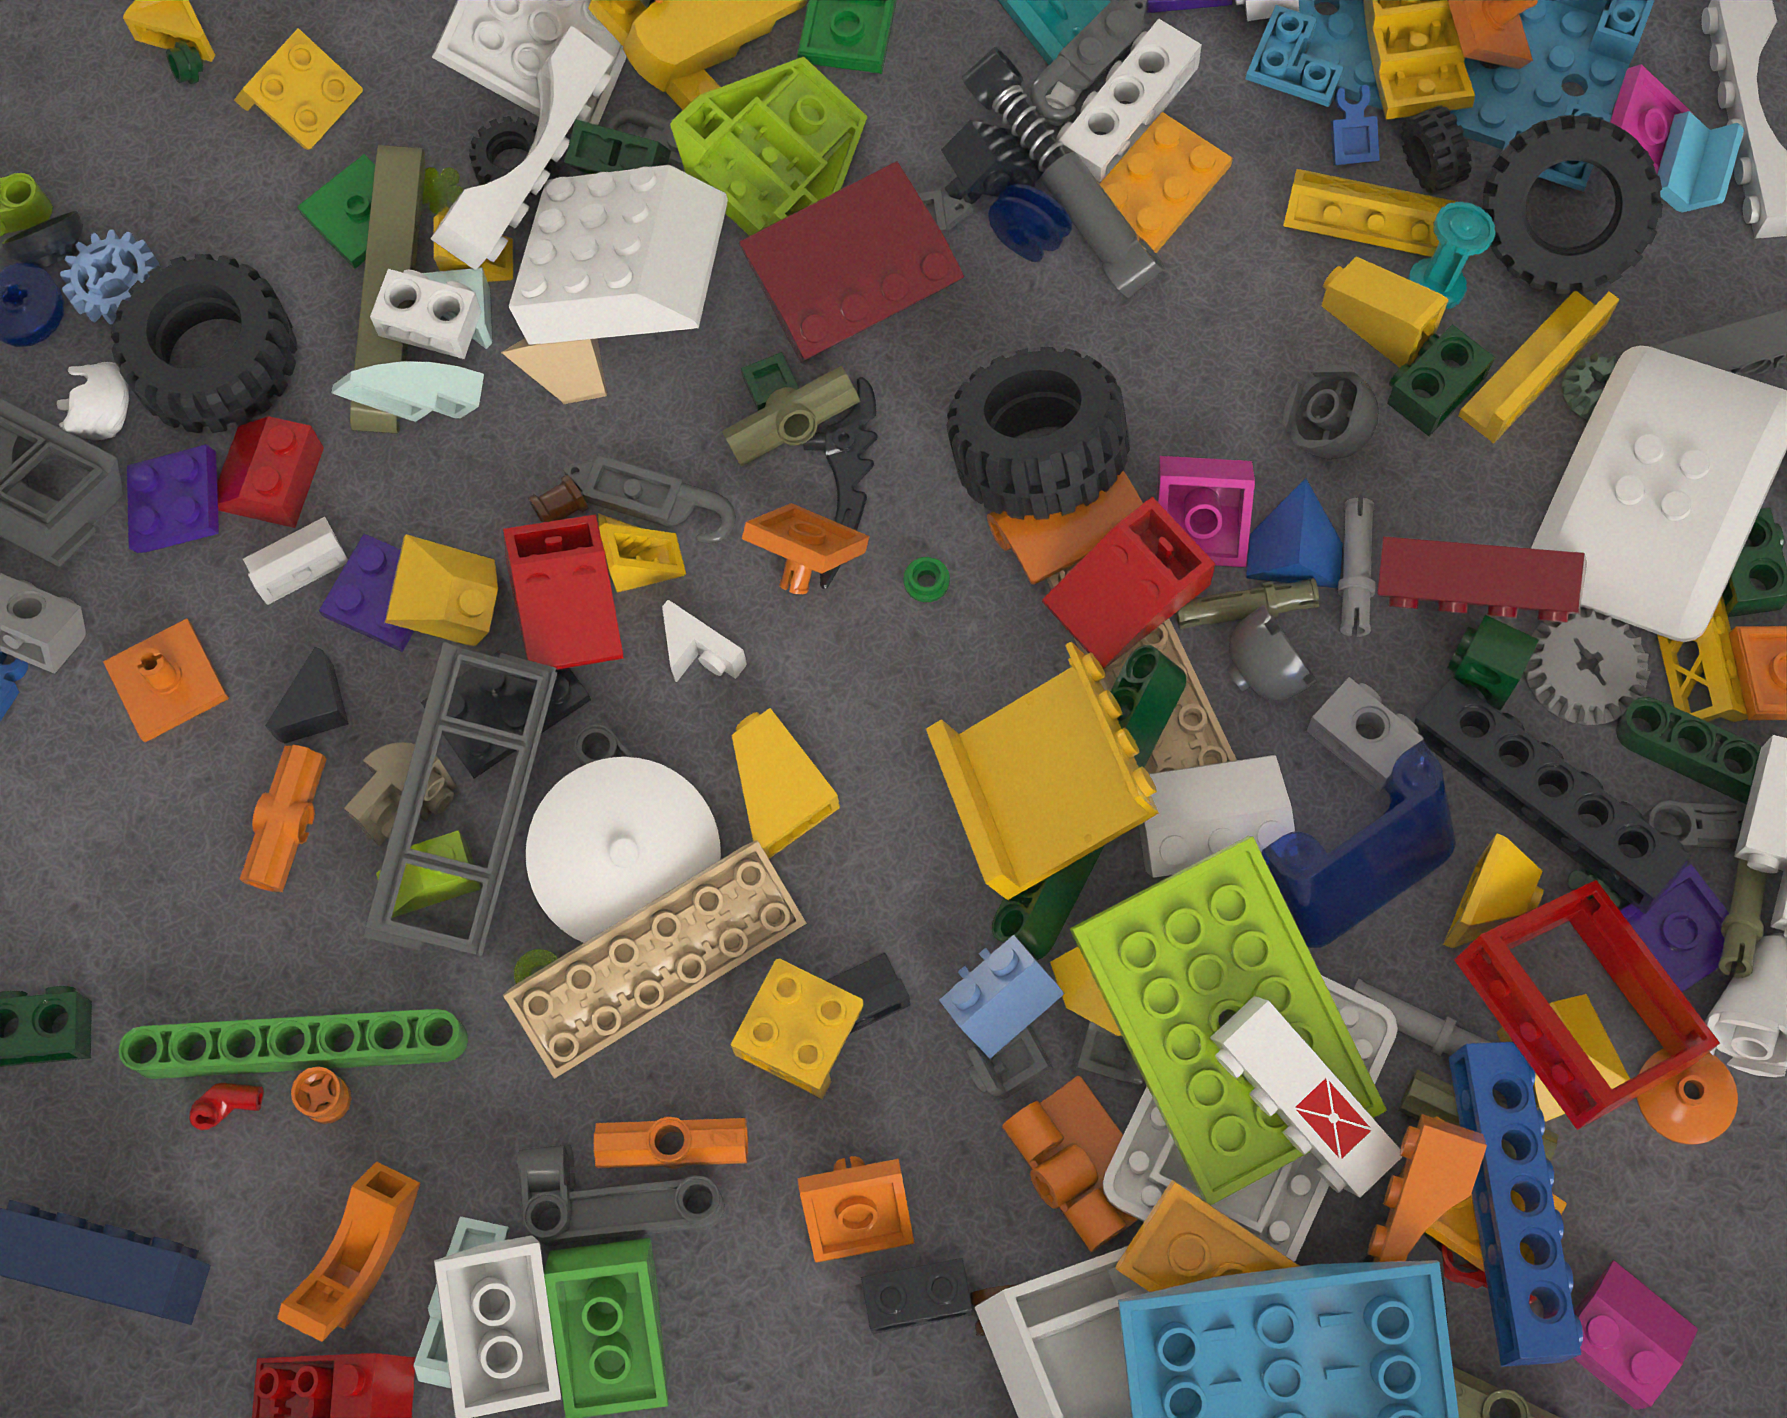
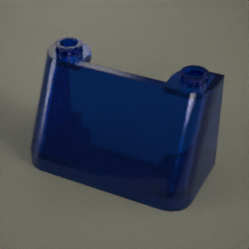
(1375, 865)

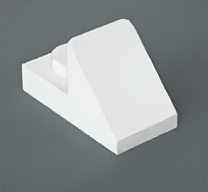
(691, 637)

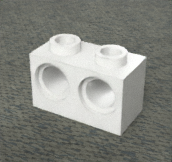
(421, 322)

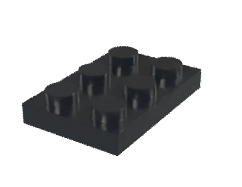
(504, 705)

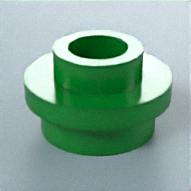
(926, 566)

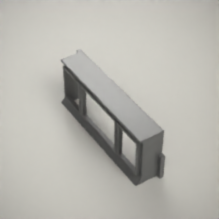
(69, 523)
(398, 851)

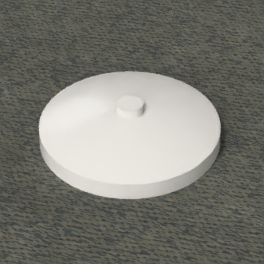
(616, 842)

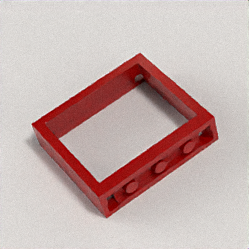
(1542, 1034)

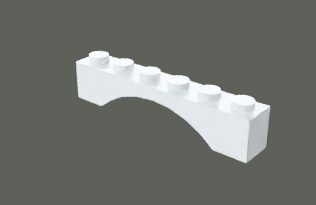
(1737, 38)
(482, 213)

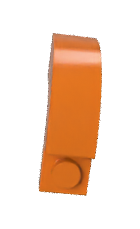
(357, 1256)

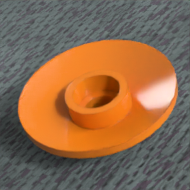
(1686, 1119)

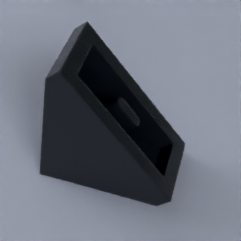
(311, 702)

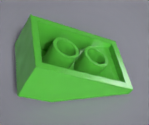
(607, 1328)

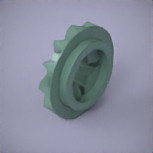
(1579, 380)

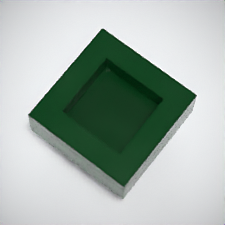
(766, 377)

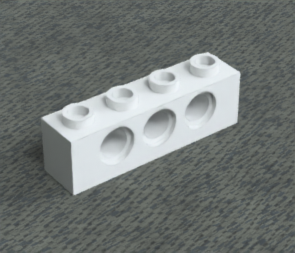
(1158, 50)

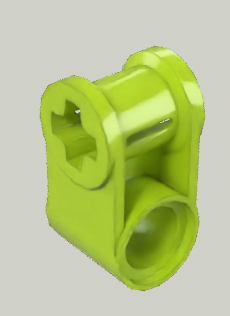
(22, 203)

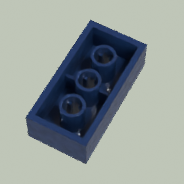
(100, 1262)

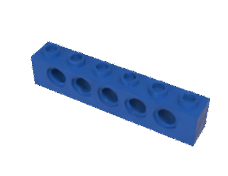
(1501, 1226)

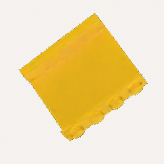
(1045, 778)

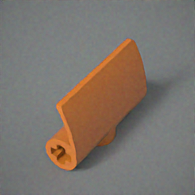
(1062, 541)
(1069, 1148)

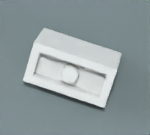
(295, 561)

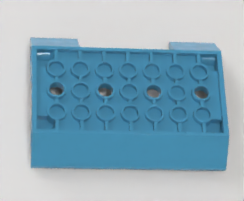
(1567, 41)

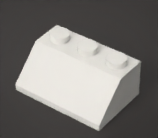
(1212, 809)
(497, 1327)

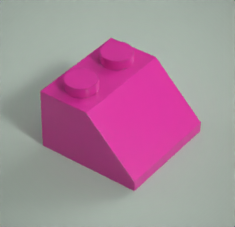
(1210, 503)
(1631, 1337)

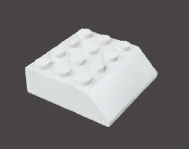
(618, 255)
(1063, 1341)

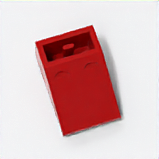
(1130, 583)
(563, 592)
(334, 1386)

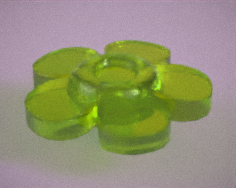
(441, 188)

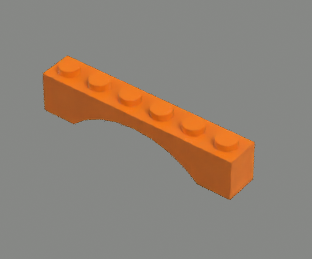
(1436, 1176)

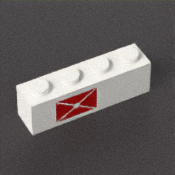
(1306, 1097)

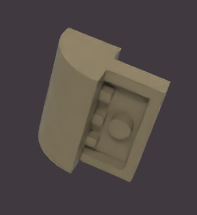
(378, 800)

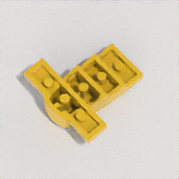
(681, 38)
(1416, 56)

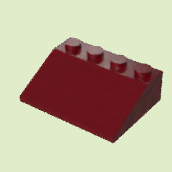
(850, 261)
(1482, 576)

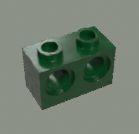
(609, 150)
(1444, 383)
(1760, 562)
(1492, 659)
(34, 1037)

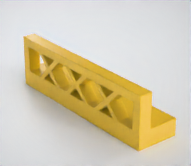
(1364, 212)
(1537, 364)
(1719, 668)

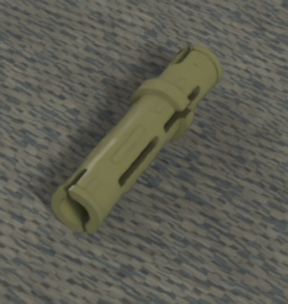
(1239, 604)
(1743, 924)

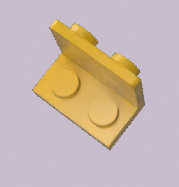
(301, 90)
(797, 1027)

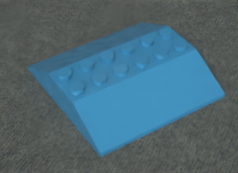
(1293, 1344)

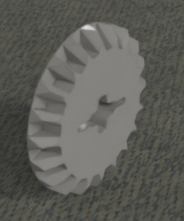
(1580, 694)

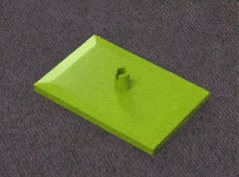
(1167, 974)

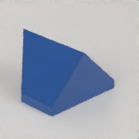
(1296, 542)

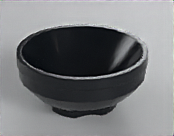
(46, 241)

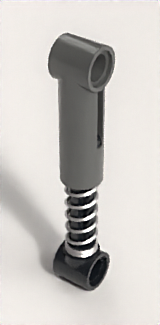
(1124, 254)

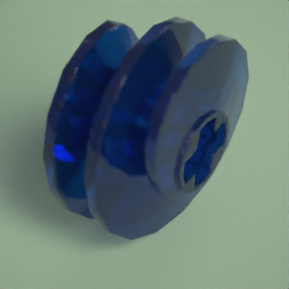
(1029, 221)
(28, 305)

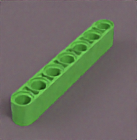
(272, 1037)

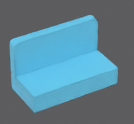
(1698, 163)

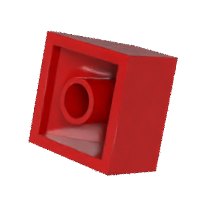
(269, 470)

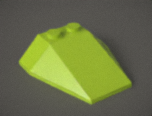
(770, 142)

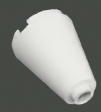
(1753, 1013)

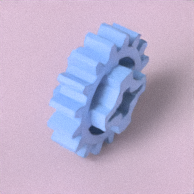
(109, 273)

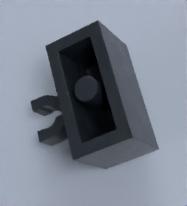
(987, 162)

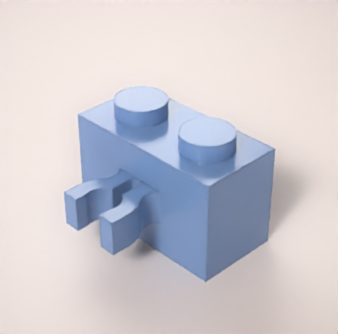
(1000, 996)

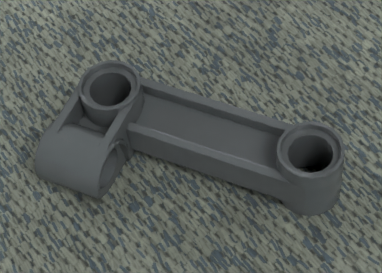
(605, 1211)

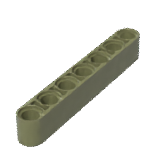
(393, 246)

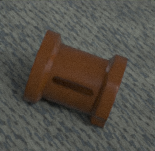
(558, 501)

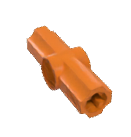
(283, 818)
(638, 1143)

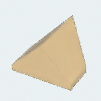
(565, 368)

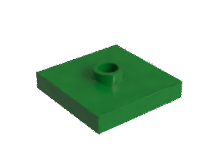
(847, 33)
(343, 210)

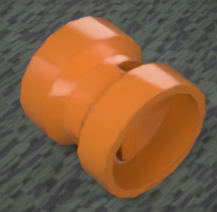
(312, 1090)

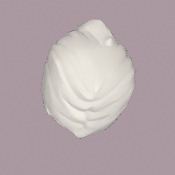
(99, 405)

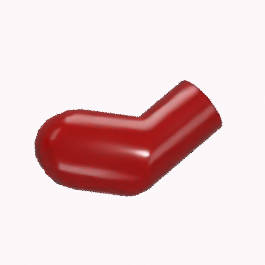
(221, 1101)

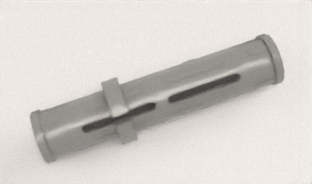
(1357, 586)
(1421, 1024)

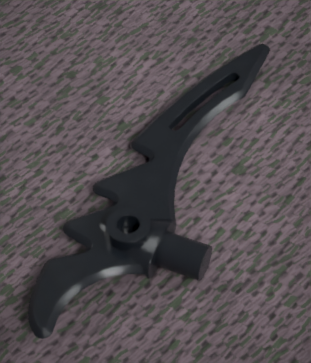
(843, 447)

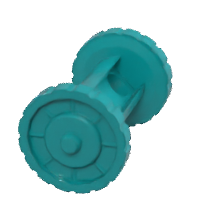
(1461, 233)

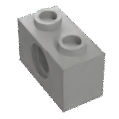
(38, 624)
(1336, 729)

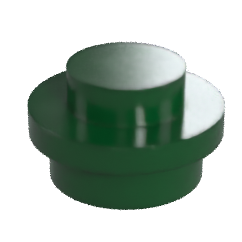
(184, 62)

